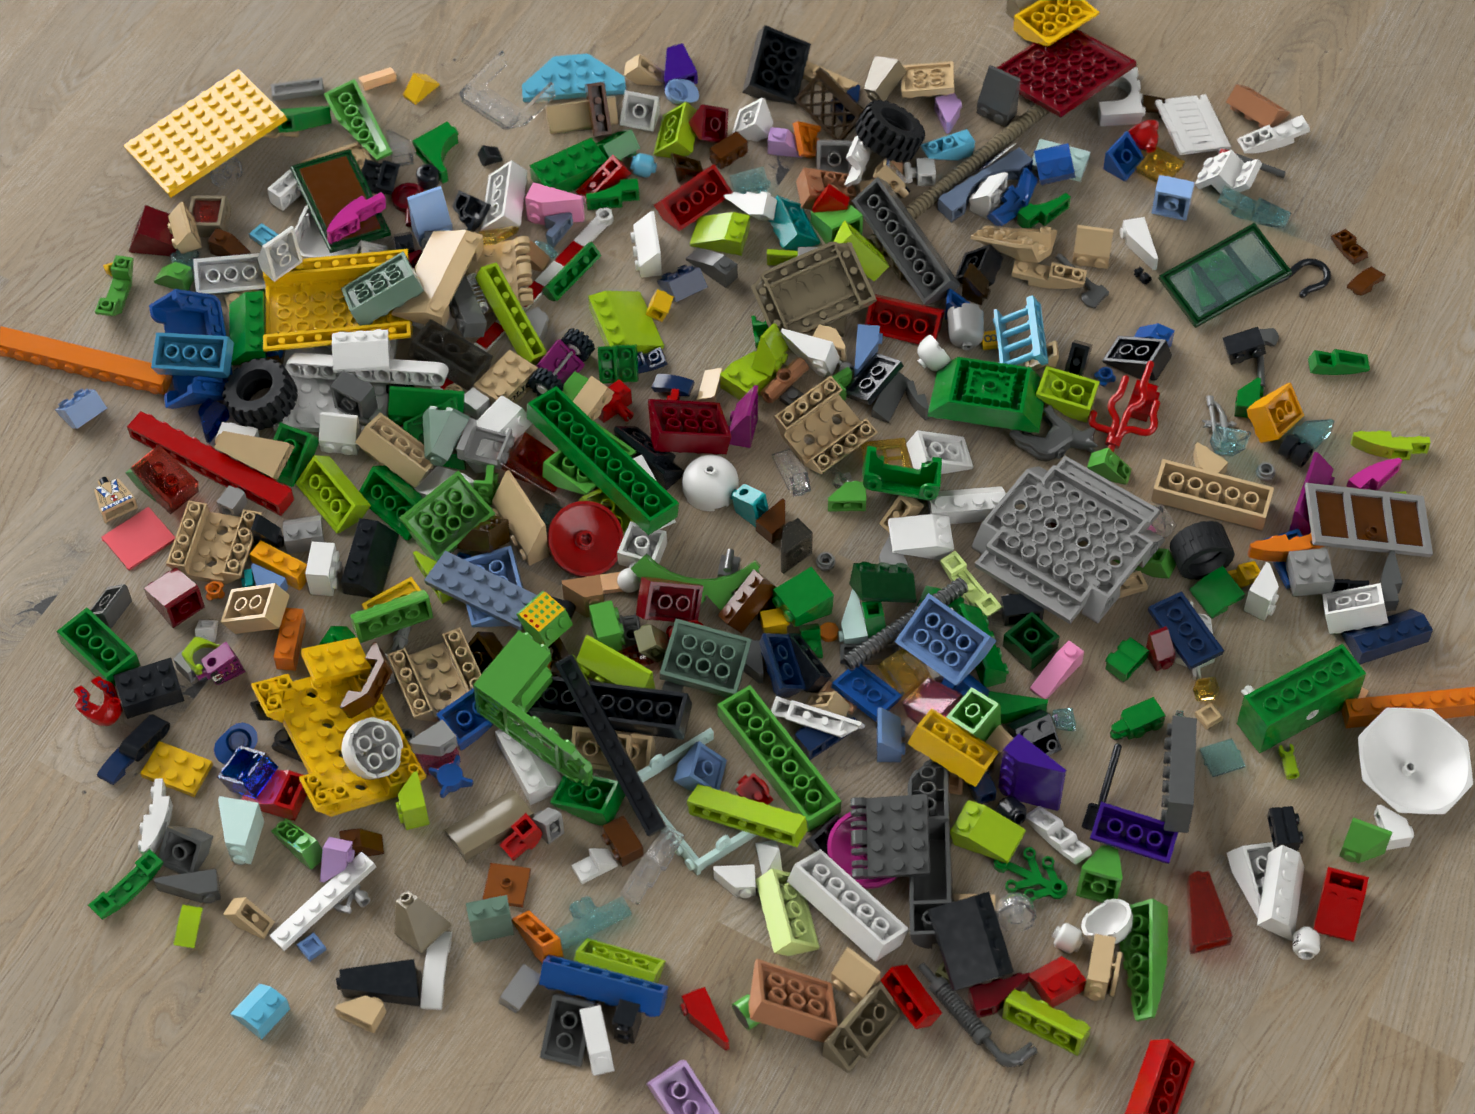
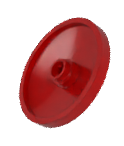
(584, 538)

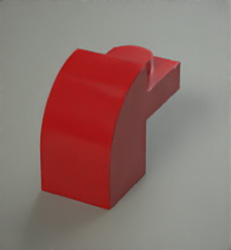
(525, 836)

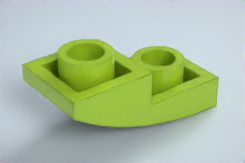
(188, 926)

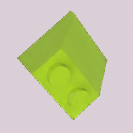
(770, 351)
(411, 804)

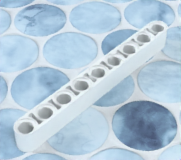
(400, 371)

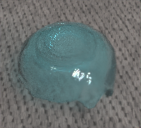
(186, 259)

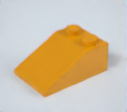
(1275, 413)

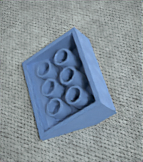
(503, 564)
(944, 640)

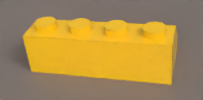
(953, 747)

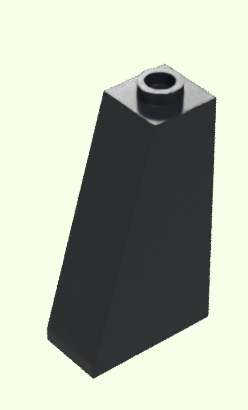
(389, 982)

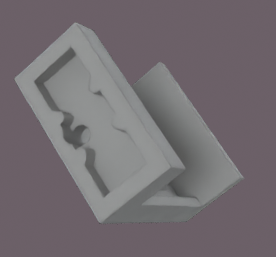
(471, 439)

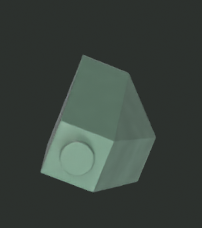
(442, 433)

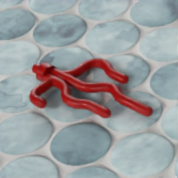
(1116, 431)

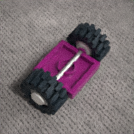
(561, 361)

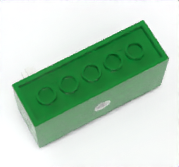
(1299, 698)

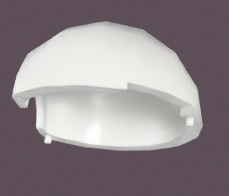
(1109, 919)

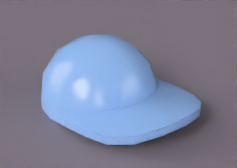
(681, 91)

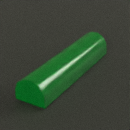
(571, 272)

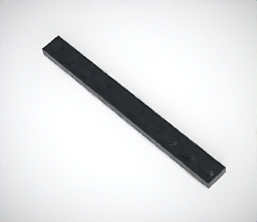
(611, 745)

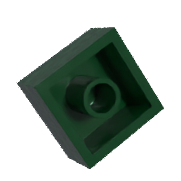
(1031, 641)

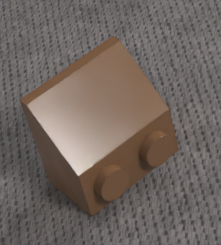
(583, 592)

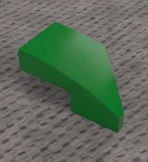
(758, 329)

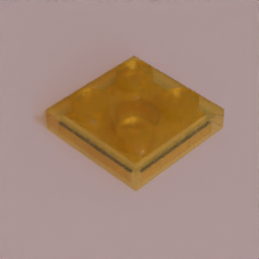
(1160, 163)

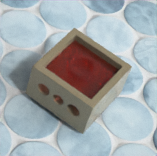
(210, 213)

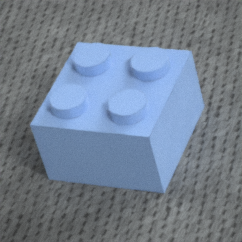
(1172, 197)

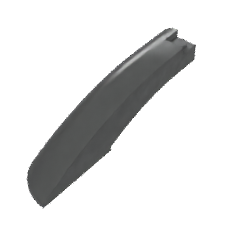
(935, 888)

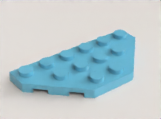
(570, 75)

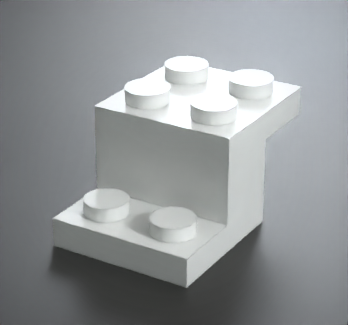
(1228, 171)

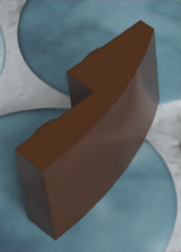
(1348, 246)
(1365, 280)

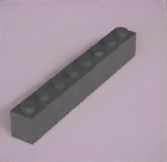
(464, 305)

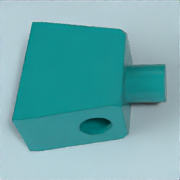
(749, 503)

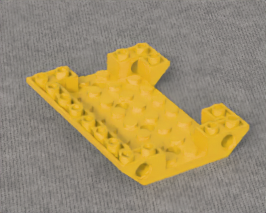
(329, 780)

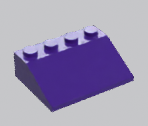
(1031, 775)

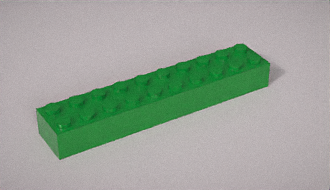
(602, 460)

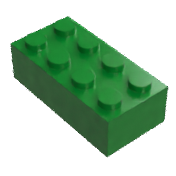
(569, 167)
(97, 646)

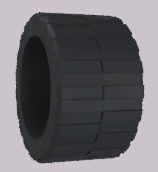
(1201, 549)

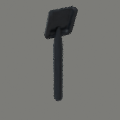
(1092, 809)

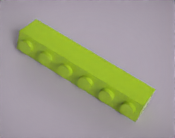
(510, 313)
(747, 815)

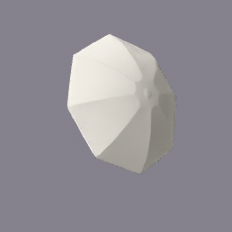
(1415, 761)

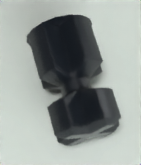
(1145, 278)

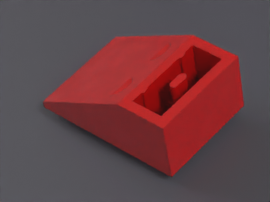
(281, 795)
(1340, 904)

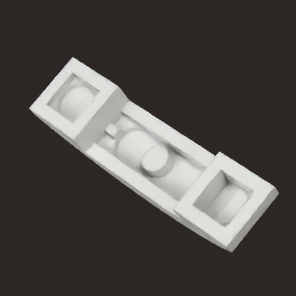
(434, 972)

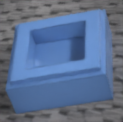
(311, 947)

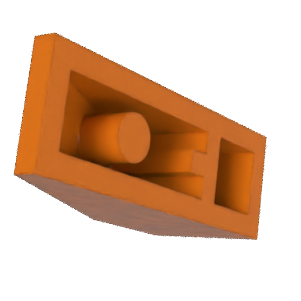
(538, 936)

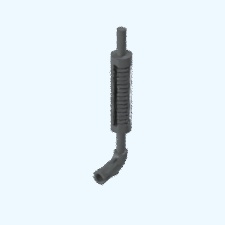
(971, 1023)

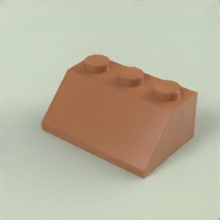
(1256, 106)

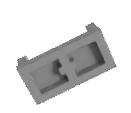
(519, 988)

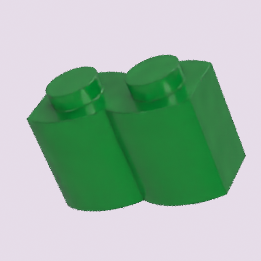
(1126, 659)

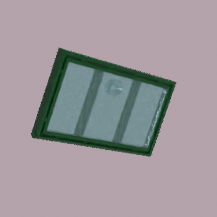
(1224, 275)

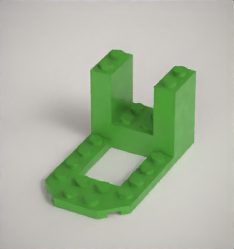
(510, 690)

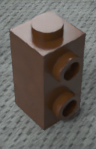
(728, 150)

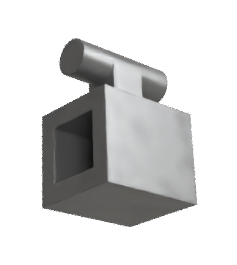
(729, 564)

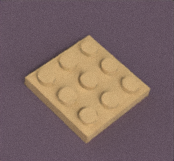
(928, 79)

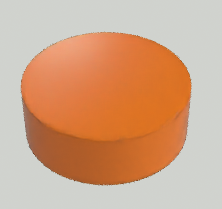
(829, 632)

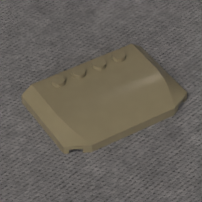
(814, 288)

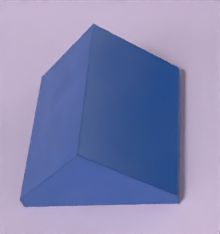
(1123, 157)

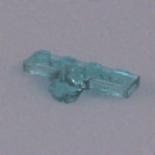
(591, 919)

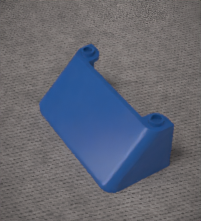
(191, 314)

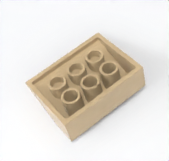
(525, 524)

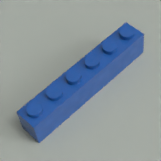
(602, 985)

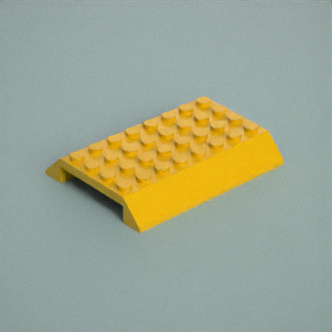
(310, 305)

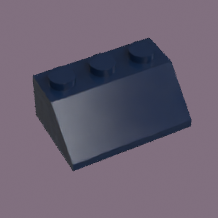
(781, 664)

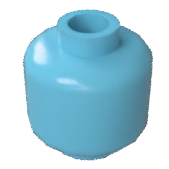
(643, 165)

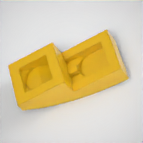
(1245, 573)

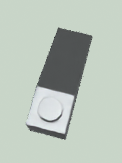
(714, 265)
(195, 886)

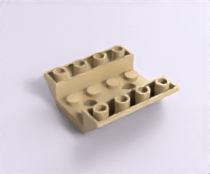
(812, 418)
(199, 543)
(426, 686)

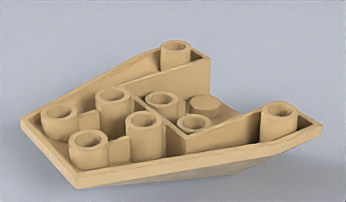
(1020, 243)

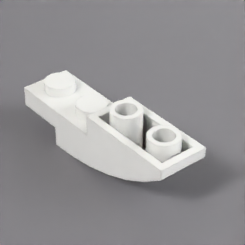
(1273, 138)
(155, 824)

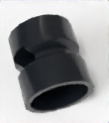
(1297, 451)

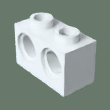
(284, 191)

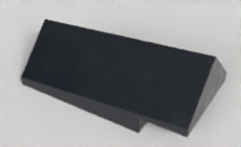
(660, 463)

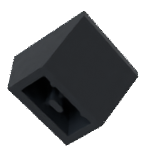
(1037, 729)

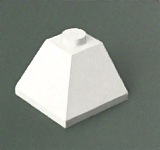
(754, 121)

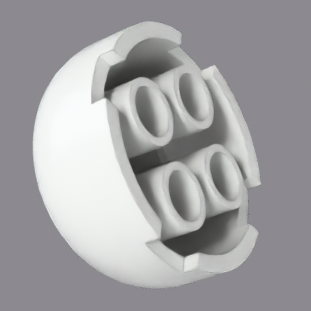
(709, 482)
(372, 747)

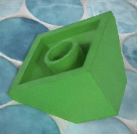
(1364, 841)

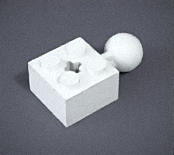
(633, 548)

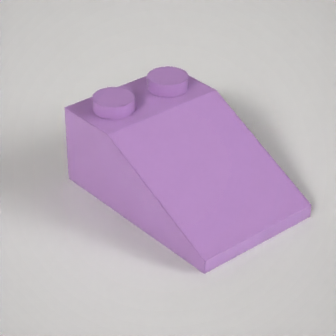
(680, 1091)

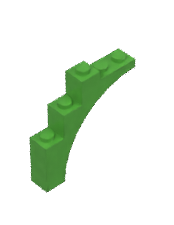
(717, 589)

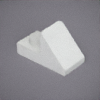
(596, 864)

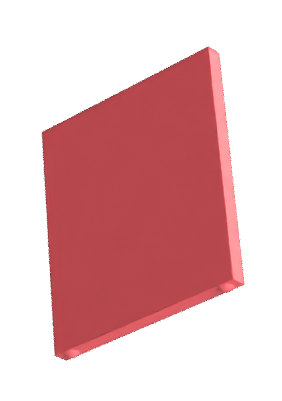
(138, 538)

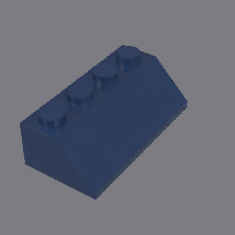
(1400, 633)

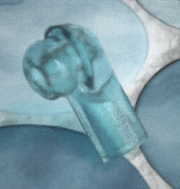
(549, 250)

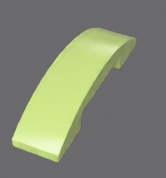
(976, 595)

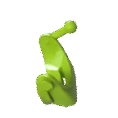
(196, 644)

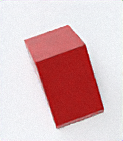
(831, 200)

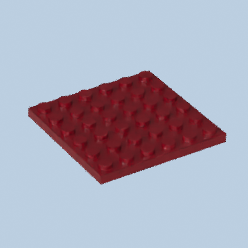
(1066, 71)

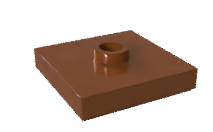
(507, 881)

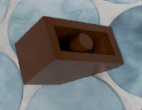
(225, 244)
(772, 522)
(364, 841)

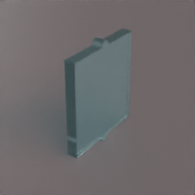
(1222, 757)

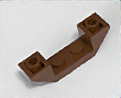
(358, 702)

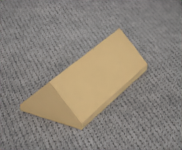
(575, 115)

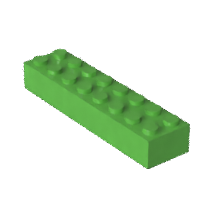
(779, 757)

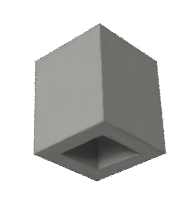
(232, 501)

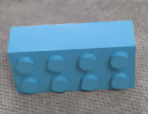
(192, 355)

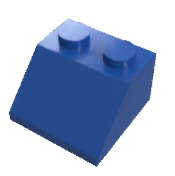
(1054, 164)

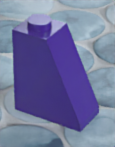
(679, 65)

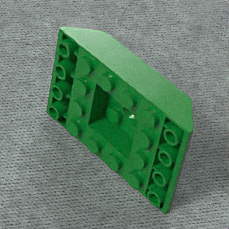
(987, 394)

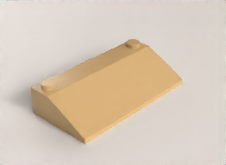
(440, 274)

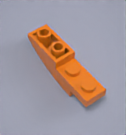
(1277, 547)

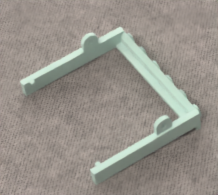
(724, 844)

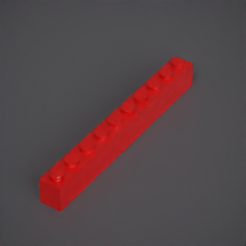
(211, 463)

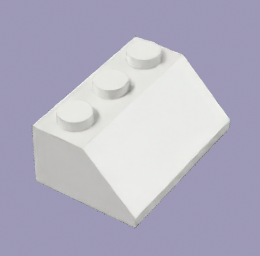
(646, 246)
(360, 351)
(1355, 608)

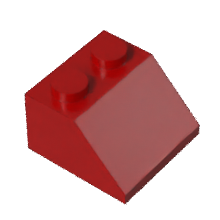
(1057, 981)

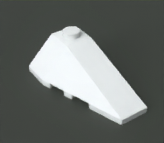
(1249, 868)

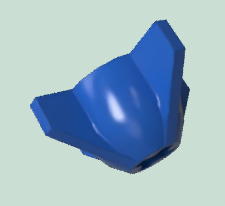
(450, 777)

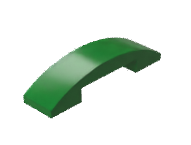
(129, 887)

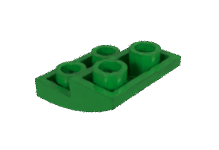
(618, 363)
(1217, 592)

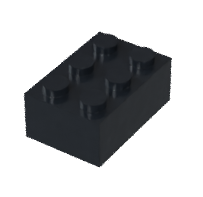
(148, 688)

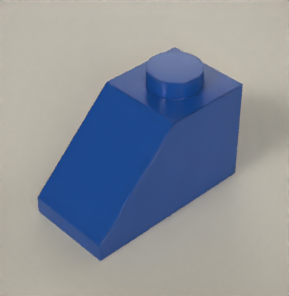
(1156, 331)

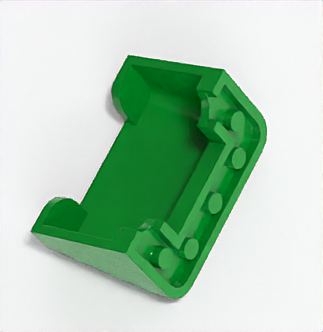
(900, 480)

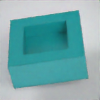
(248, 579)

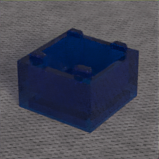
(247, 772)

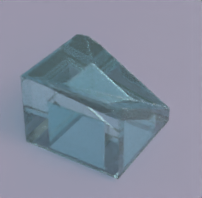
(1064, 719)

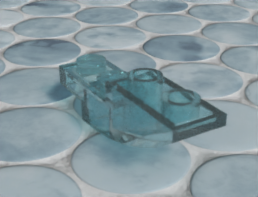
(1257, 211)

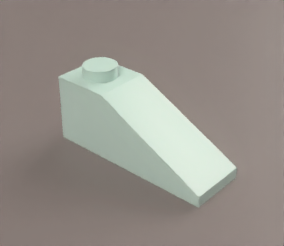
(853, 624)

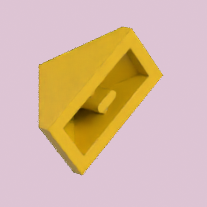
(419, 87)

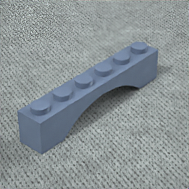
(954, 202)

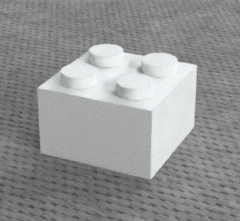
(323, 568)

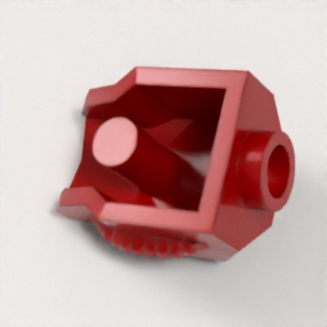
(754, 789)

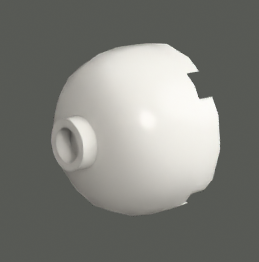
(931, 354)

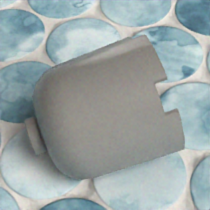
(966, 325)

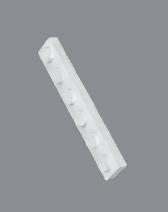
(322, 901)

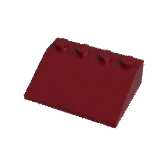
(688, 427)

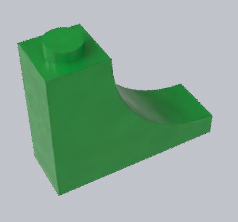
(435, 145)

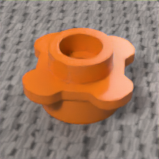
(214, 586)

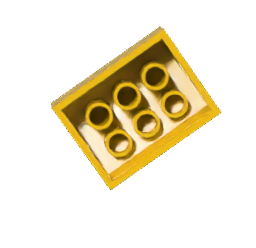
(1052, 19)

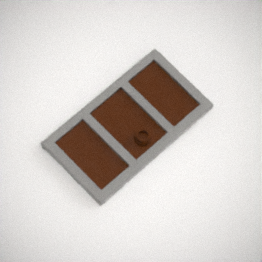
(1368, 520)

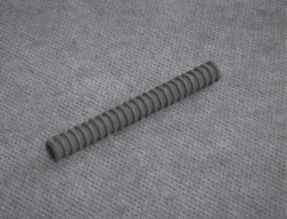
(890, 633)

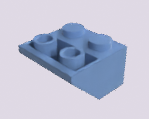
(81, 408)

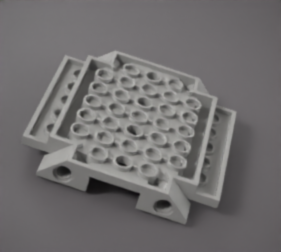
(1048, 561)

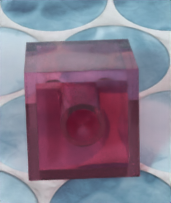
(930, 695)

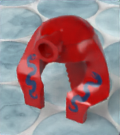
(103, 714)

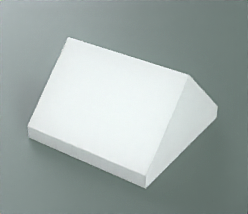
(640, 111)

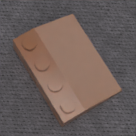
(792, 1001)

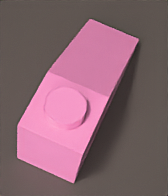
(1058, 670)

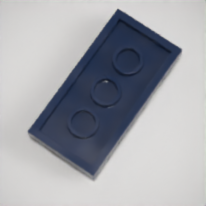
(1187, 630)

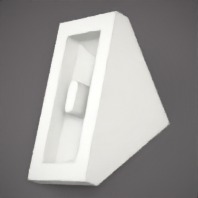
(768, 855)

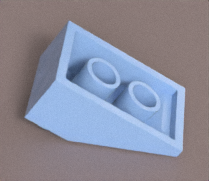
(428, 212)

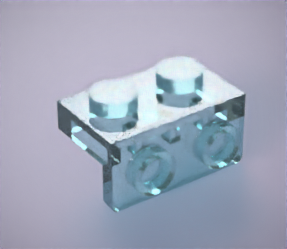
(750, 181)

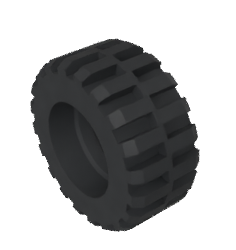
(890, 131)
(253, 378)

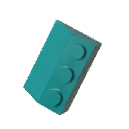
(793, 225)

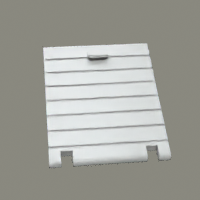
(1192, 124)

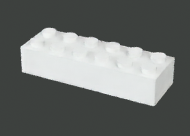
(847, 905)

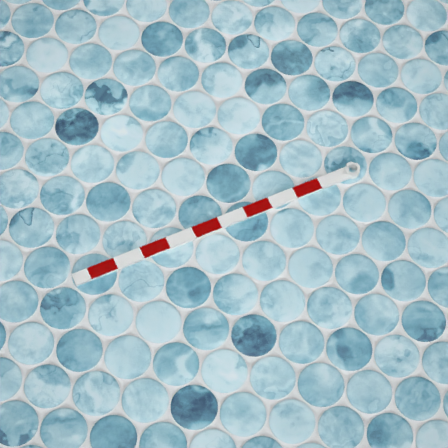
(589, 234)

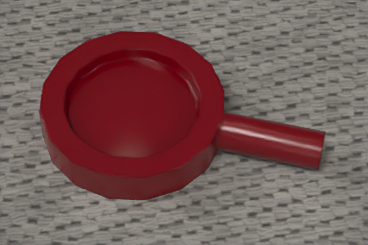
(400, 195)

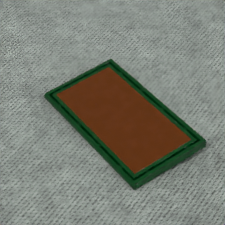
(330, 186)

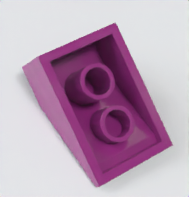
(744, 419)

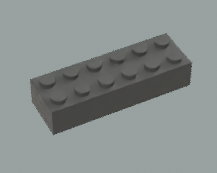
(1179, 774)

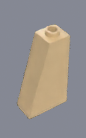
(260, 453)

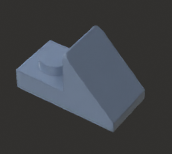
(557, 227)

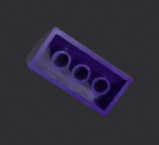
(1133, 833)

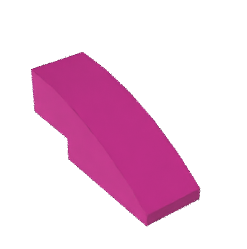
(1375, 475)

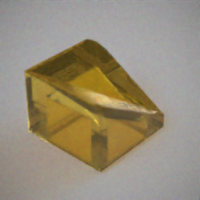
(1206, 689)

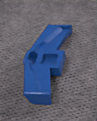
(1014, 199)

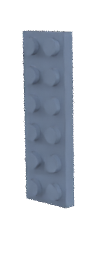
(479, 588)

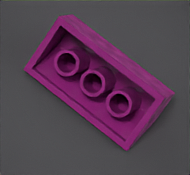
(1318, 473)

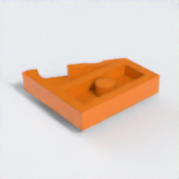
(806, 138)

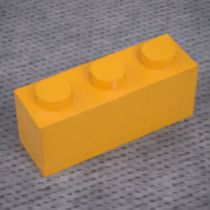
(280, 563)

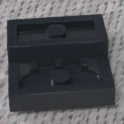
(380, 176)

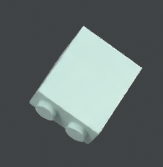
(241, 828)

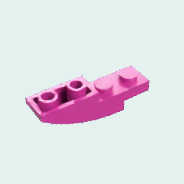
(349, 218)

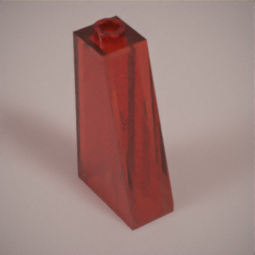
(1206, 917)

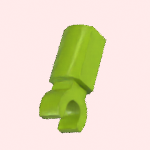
(1289, 762)

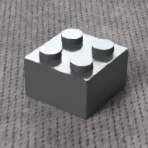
(354, 395)

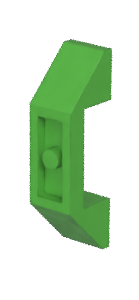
(119, 289)

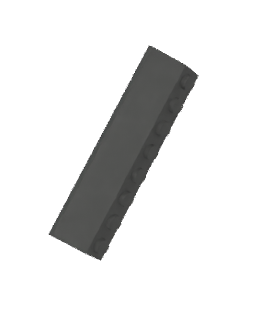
(905, 241)

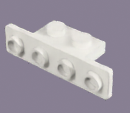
(858, 158)

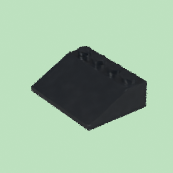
(776, 66)
(970, 941)

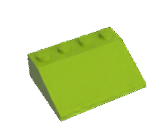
(623, 320)

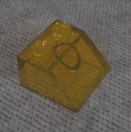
(903, 671)

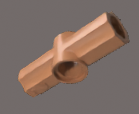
(784, 379)

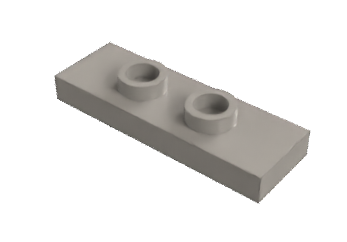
(297, 89)

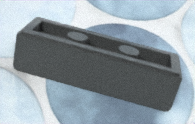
(890, 398)

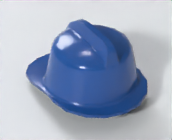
(236, 735)

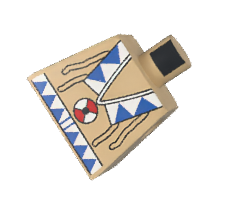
(888, 172)
(114, 499)

